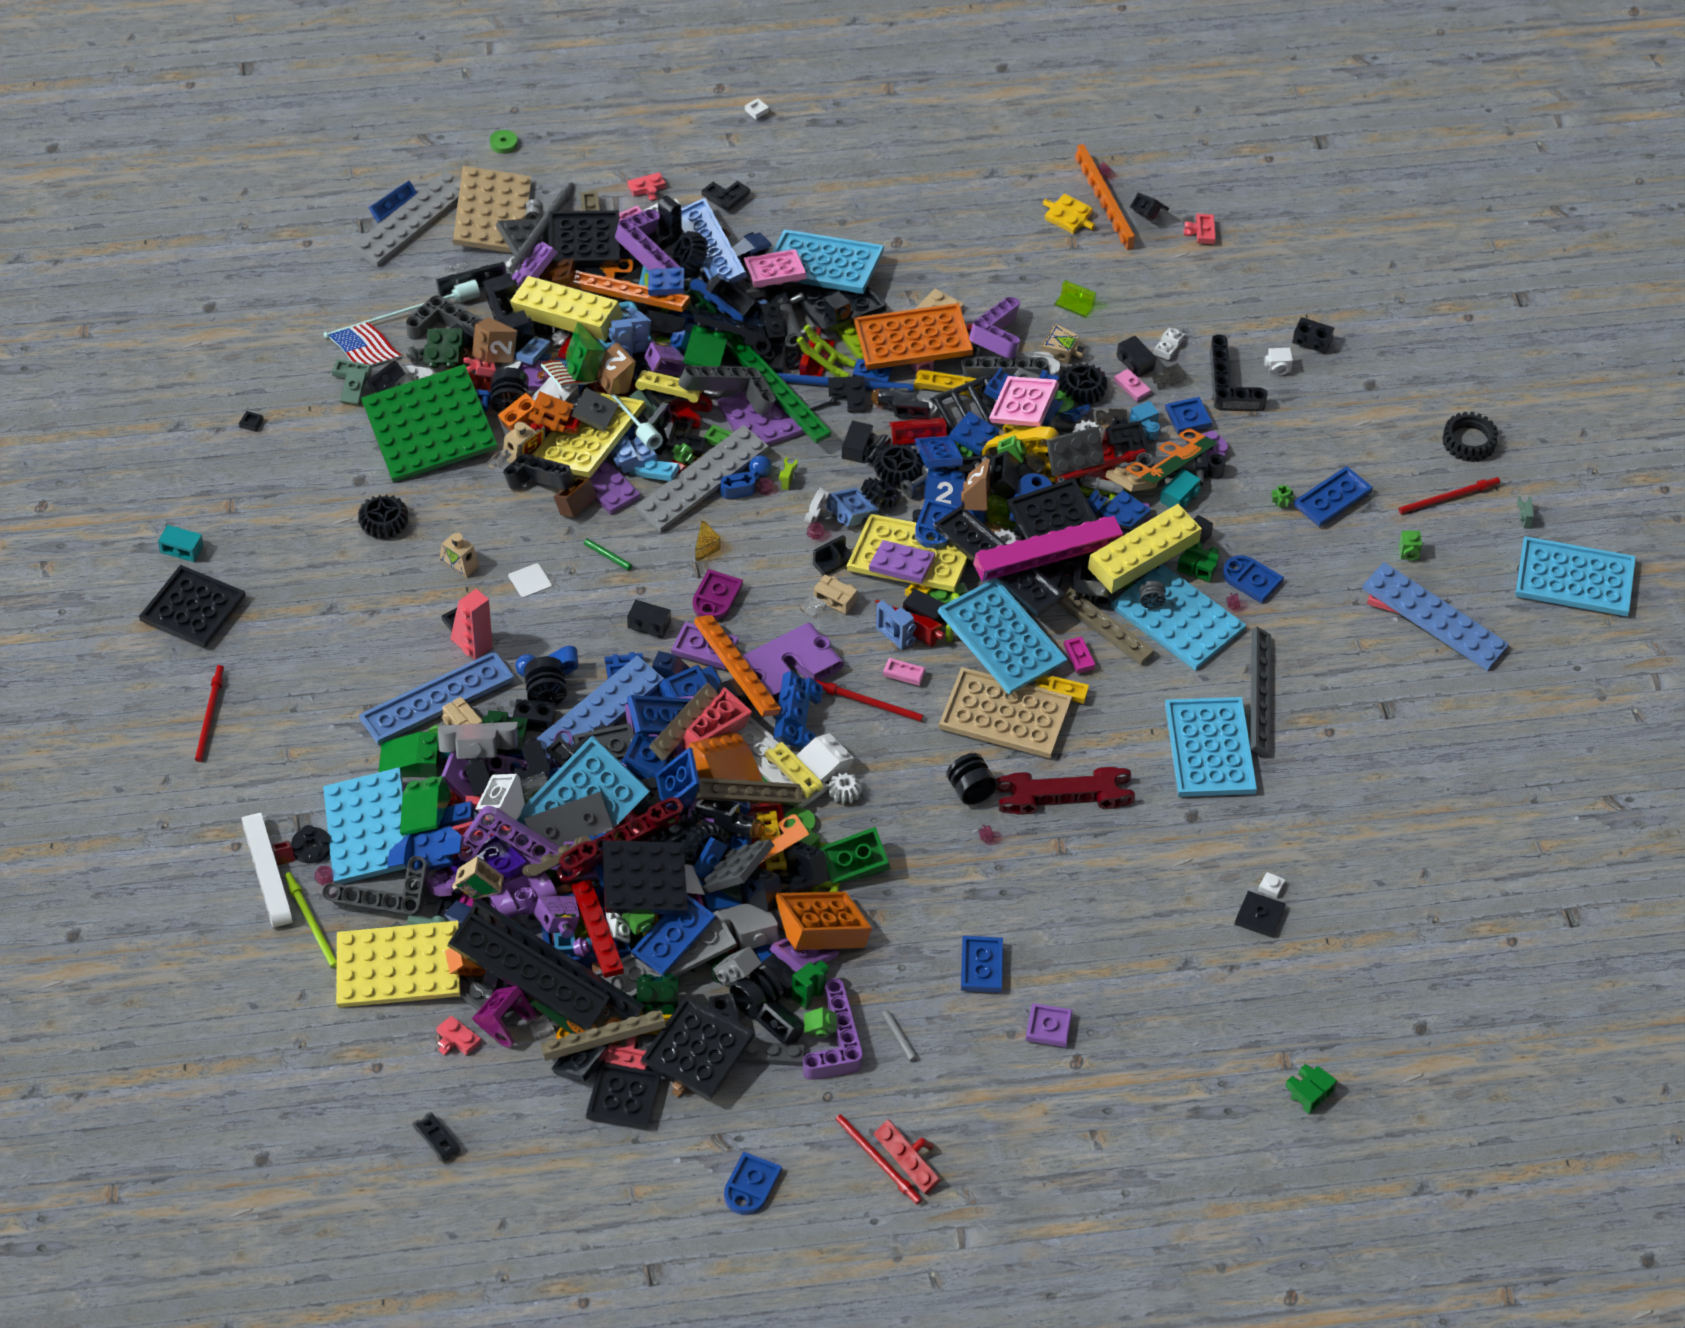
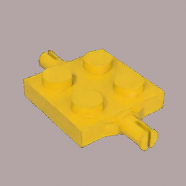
(1068, 213)

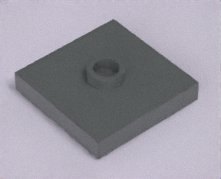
(595, 409)

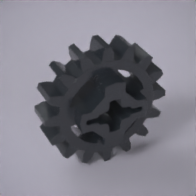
(880, 492)

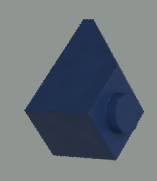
(668, 664)

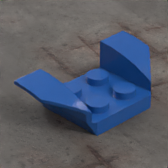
(687, 682)
(641, 759)
(434, 845)

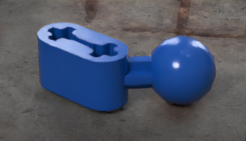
(743, 484)
(567, 655)

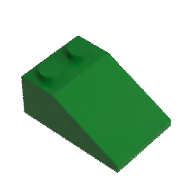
(705, 347)
(583, 355)
(414, 754)
(424, 805)
(856, 856)

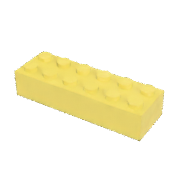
(566, 307)
(1144, 548)

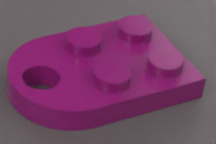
(716, 593)

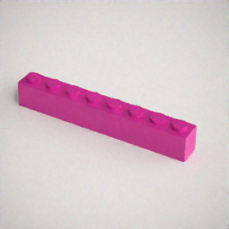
(1046, 548)

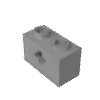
(736, 966)

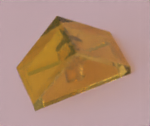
(707, 542)

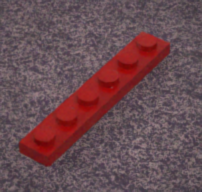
(597, 929)

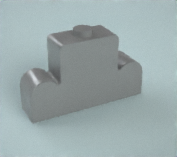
(478, 739)
(752, 925)

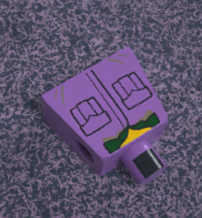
(664, 359)
(558, 914)

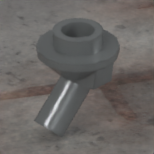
(415, 354)

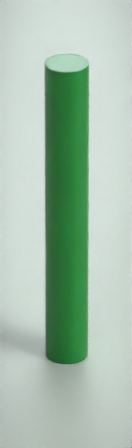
(606, 553)

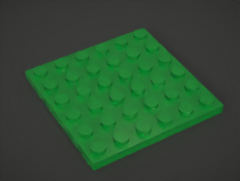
(429, 423)

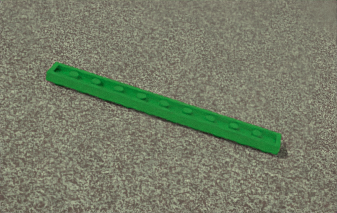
(784, 395)

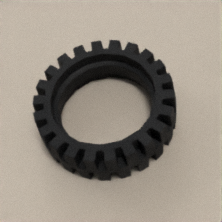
(1470, 421)

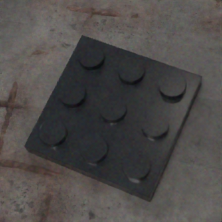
(623, 1096)

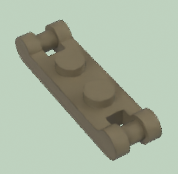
(550, 860)

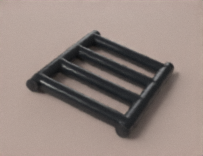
(970, 386)

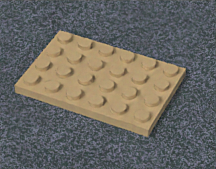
(483, 201)
(1019, 720)

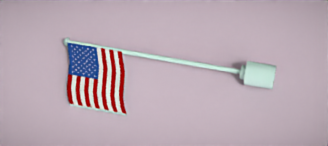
(367, 345)
(645, 432)

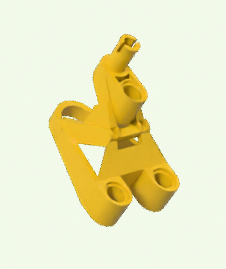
(1034, 440)

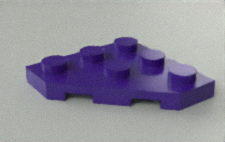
(498, 855)

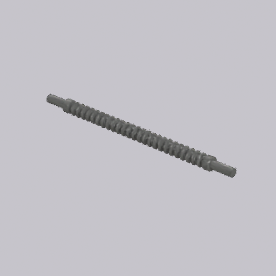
(540, 228)

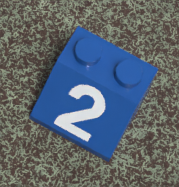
(944, 486)

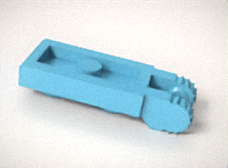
(657, 470)

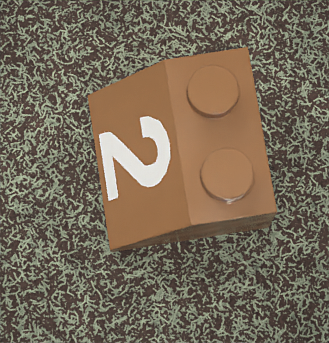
(494, 341)
(616, 370)
(976, 489)

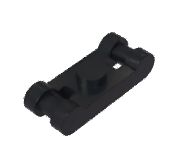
(436, 1136)

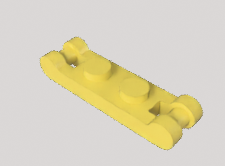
(665, 384)
(794, 769)

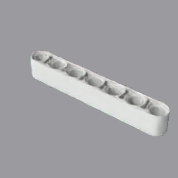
(266, 870)

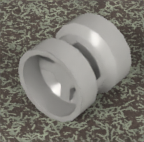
(534, 209)

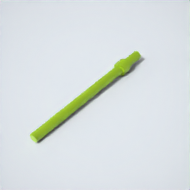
(296, 891)

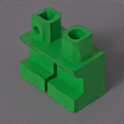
(1199, 561)
(809, 983)
(1313, 1088)

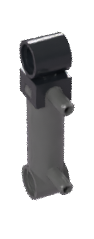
(791, 325)
(1199, 466)

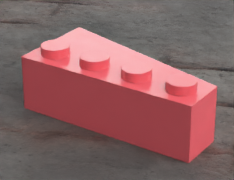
(473, 625)
(721, 717)

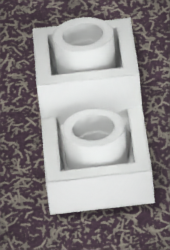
(1169, 343)
(618, 927)

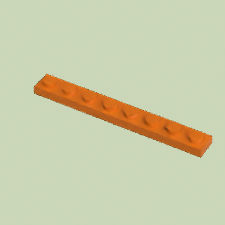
(1106, 199)
(627, 291)
(737, 666)

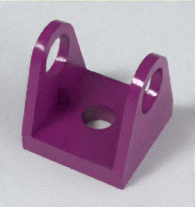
(490, 1014)

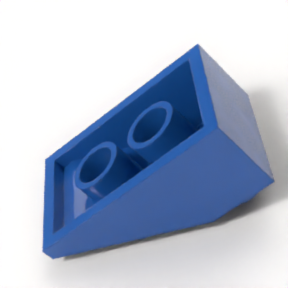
(679, 780)

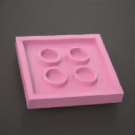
(775, 268)
(1024, 401)

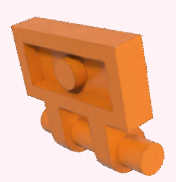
(552, 407)

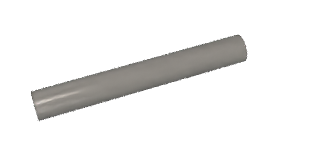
(899, 1035)

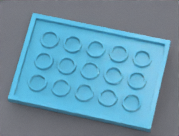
(832, 260)
(1575, 576)
(1187, 624)
(1002, 635)
(1210, 746)
(585, 773)
(364, 824)

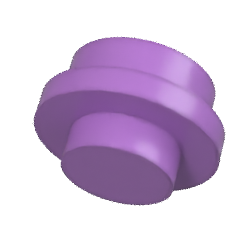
(581, 947)

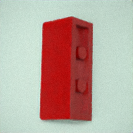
(808, 365)
(908, 430)

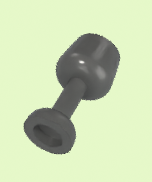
(909, 487)

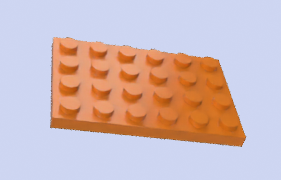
(913, 336)

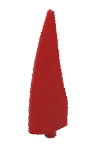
(926, 629)

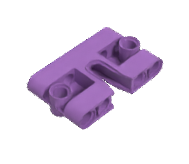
(801, 648)
(522, 892)

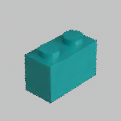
(1180, 489)
(180, 543)

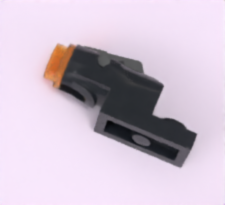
(902, 401)
(728, 816)

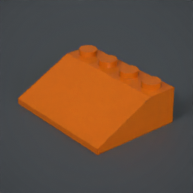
(725, 758)
(822, 920)

